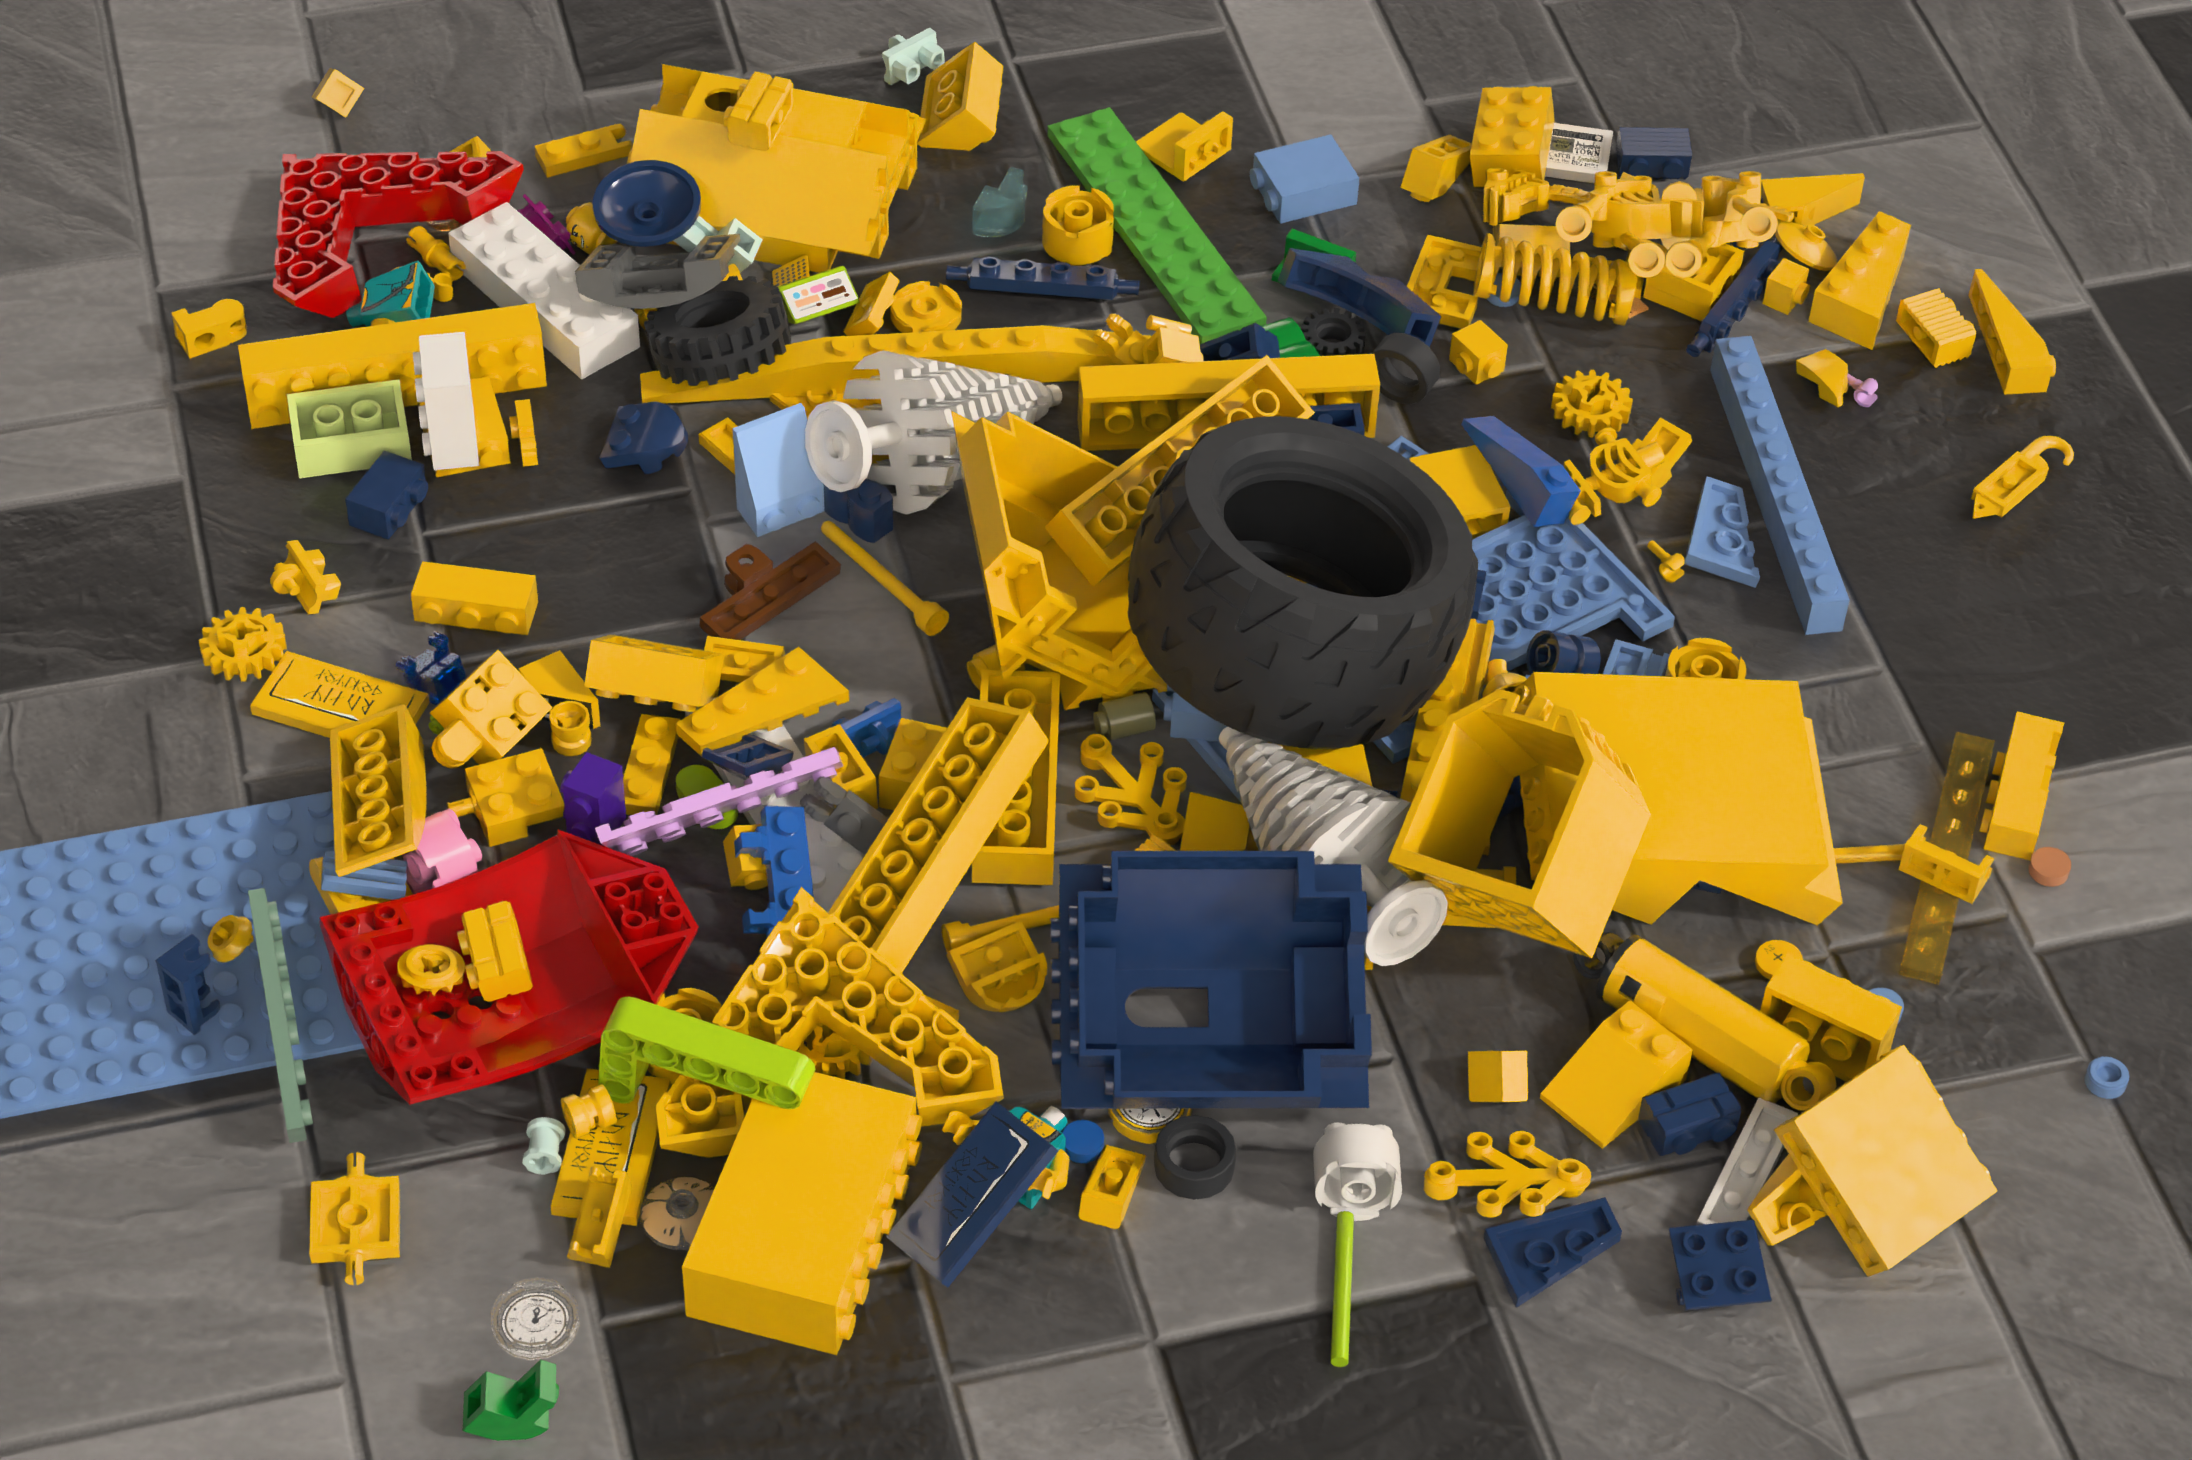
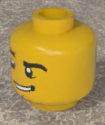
(585, 230)

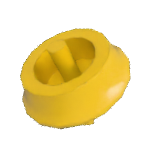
(230, 937)

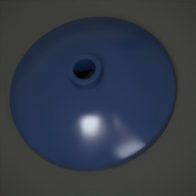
(646, 203)

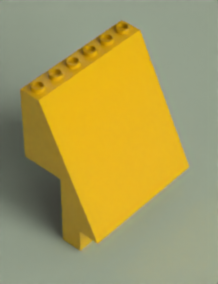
(1725, 784)

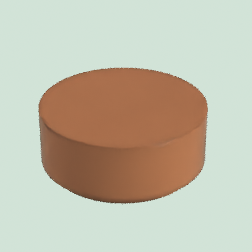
(2049, 866)

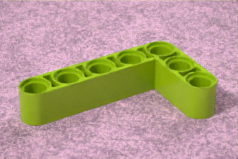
(655, 1035)

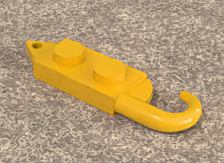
(2016, 477)

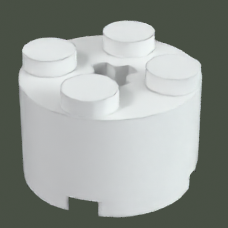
(1357, 1169)

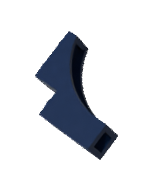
(1374, 298)

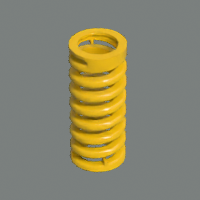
(1492, 256)

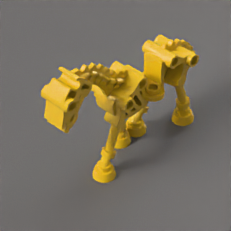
(1631, 212)

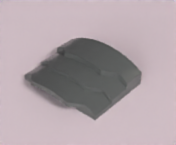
(630, 280)

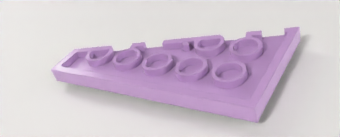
(709, 805)

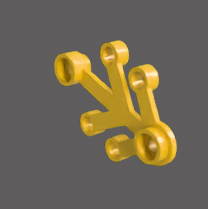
(1157, 820)
(1561, 1177)

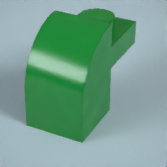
(511, 1408)

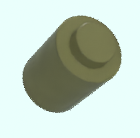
(1125, 716)

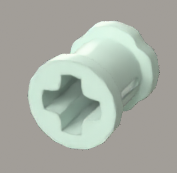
(543, 1148)

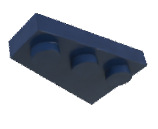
(1550, 1246)

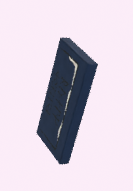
(972, 1194)

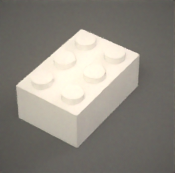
(447, 400)

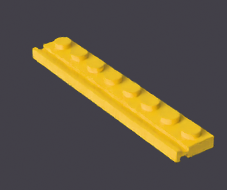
(1459, 689)

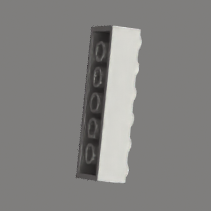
(523, 266)

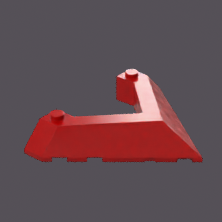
(339, 191)

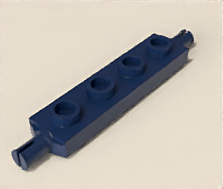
(1043, 278)
(1735, 300)

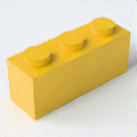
(474, 598)

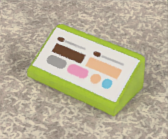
(818, 295)

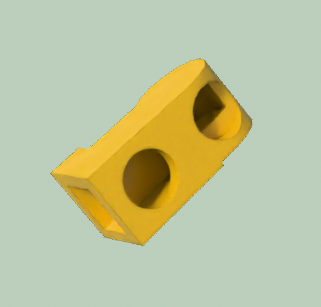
(210, 327)

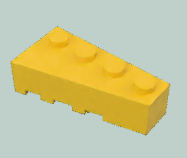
(1861, 283)

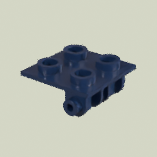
(1719, 1265)

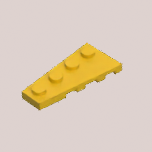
(764, 700)

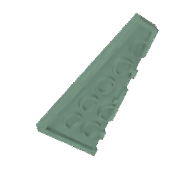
(280, 1012)

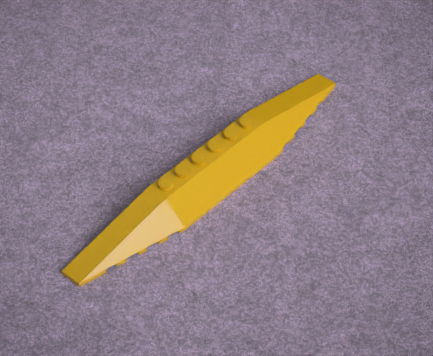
(828, 362)

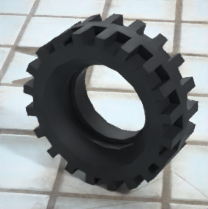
(719, 332)

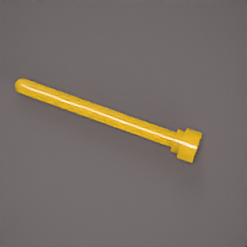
(928, 615)
(957, 934)

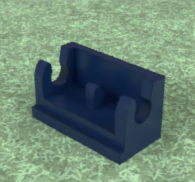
(185, 984)

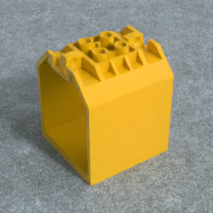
(1464, 794)

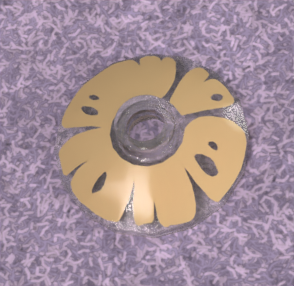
(674, 1225)

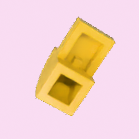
(1673, 443)

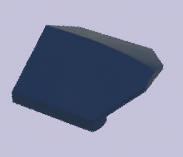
(749, 756)

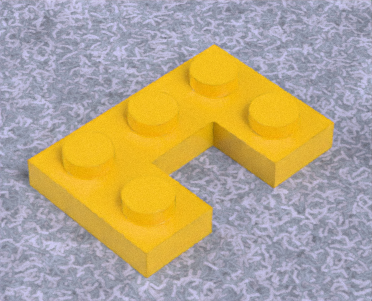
(1431, 275)

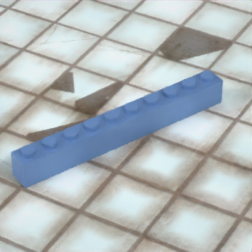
(1779, 486)

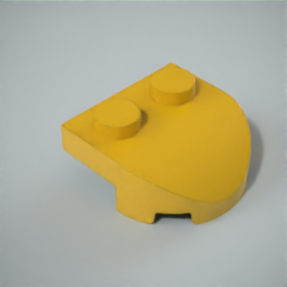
(1000, 969)

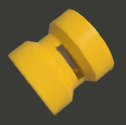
(570, 728)
(588, 1111)

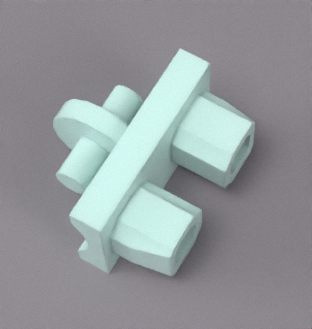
(908, 56)

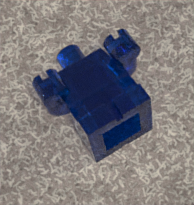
(433, 670)

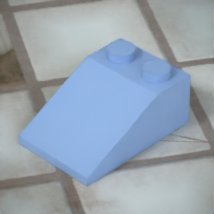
(774, 472)

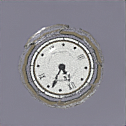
(535, 1318)

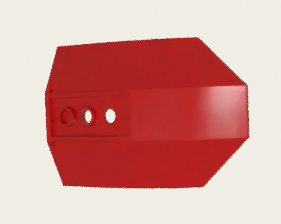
(590, 934)

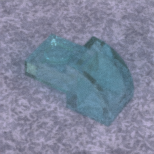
(1002, 208)

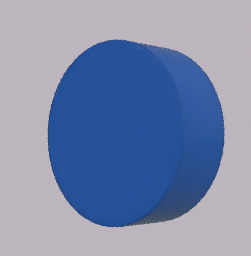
(1083, 1141)

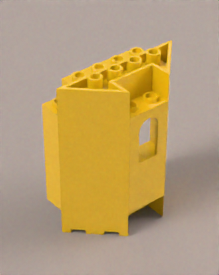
(814, 189)
(1034, 593)

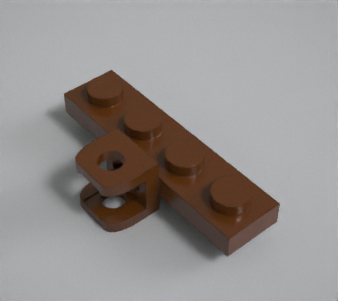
(765, 592)

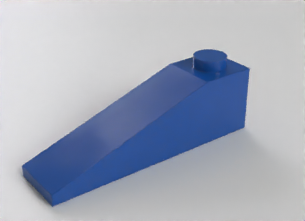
(1529, 474)

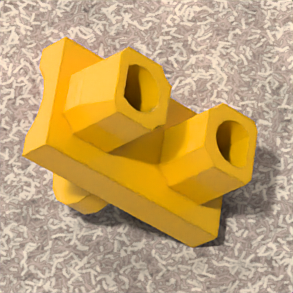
(304, 577)

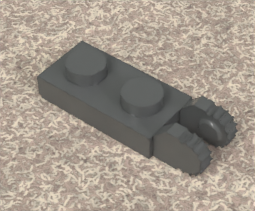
(850, 819)

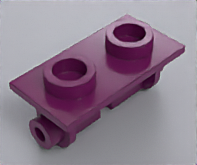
(540, 218)

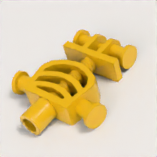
(1618, 481)

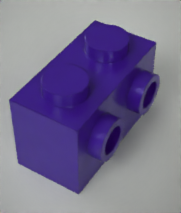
(593, 797)

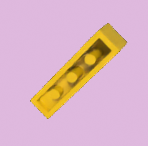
(2013, 344)

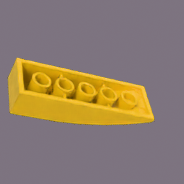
(377, 789)

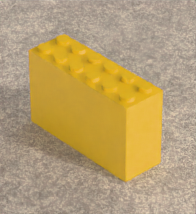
(803, 1213)

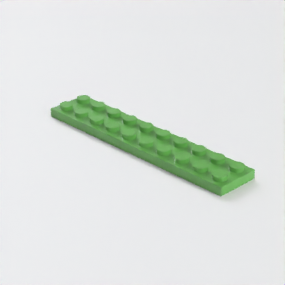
(1156, 225)

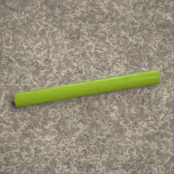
(1342, 1289)

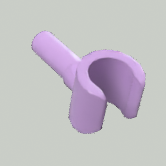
(1864, 391)

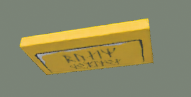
(326, 696)
(622, 1147)

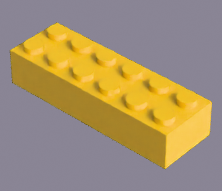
(1023, 839)

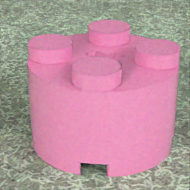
(441, 854)

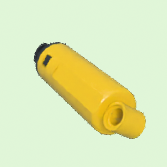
(1709, 1019)

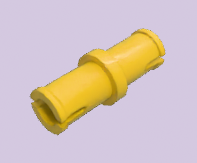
(435, 252)

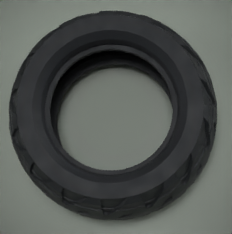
(1276, 652)

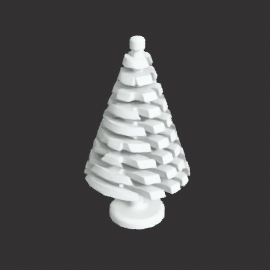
(912, 424)
(1344, 821)

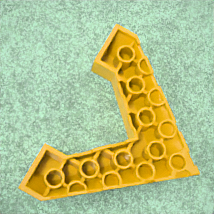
(823, 973)

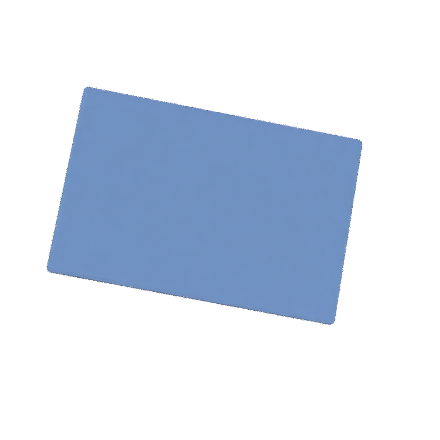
(97, 911)

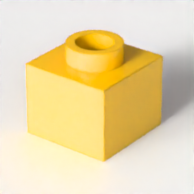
(1786, 286)

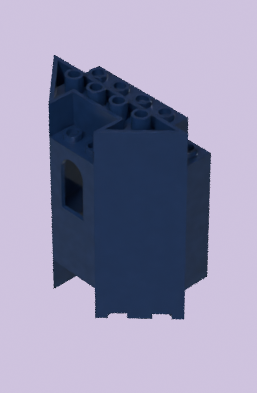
(1255, 929)

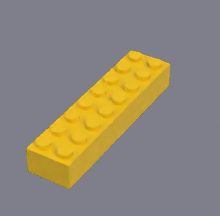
(499, 345)
(1141, 401)
(1103, 521)
(939, 828)

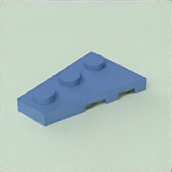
(1720, 534)

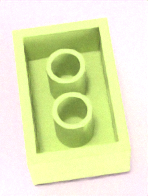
(347, 427)

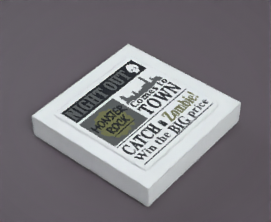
(1578, 152)

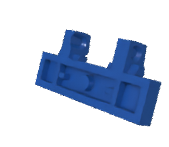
(785, 852)

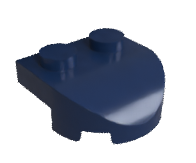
(644, 436)

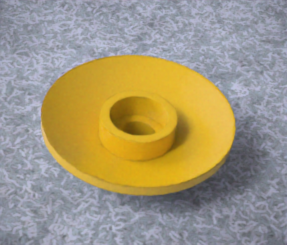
(1806, 245)

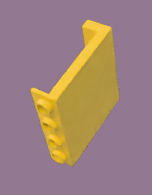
(1886, 1161)

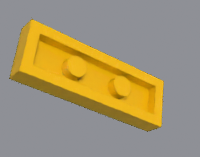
(649, 763)

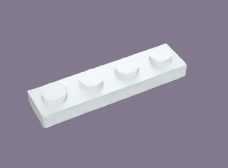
(1747, 1165)

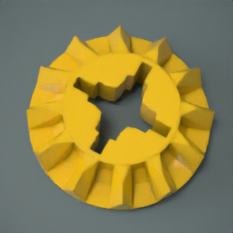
(431, 958)

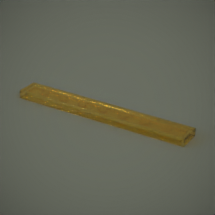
(1952, 831)

